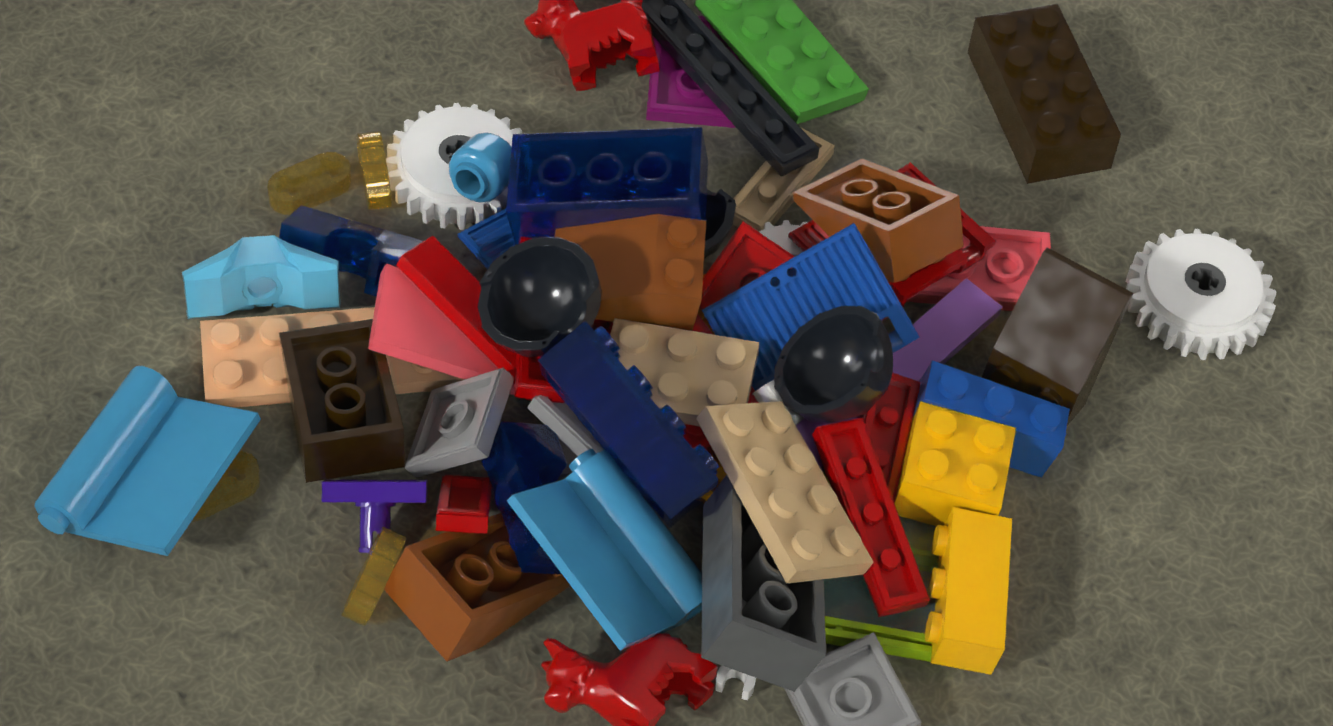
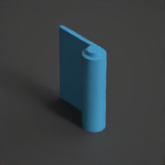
(144, 466)
(613, 550)

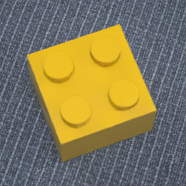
(952, 464)

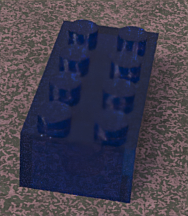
(604, 178)
(628, 423)

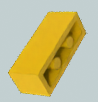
(969, 590)

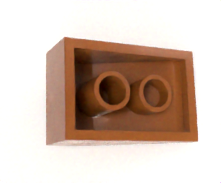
(897, 215)
(646, 267)
(467, 588)

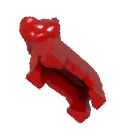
(596, 37)
(632, 685)

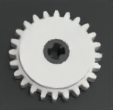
(421, 160)
(1200, 293)

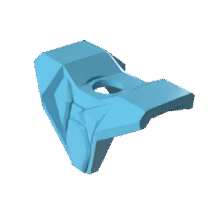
(261, 274)

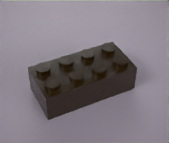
(1043, 93)

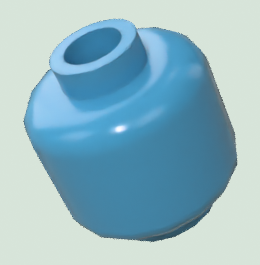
(481, 167)

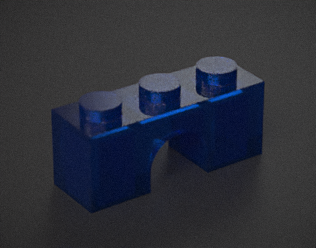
(355, 245)
(521, 460)

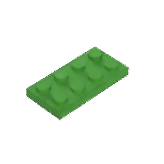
(786, 55)

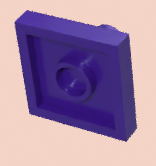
(374, 500)

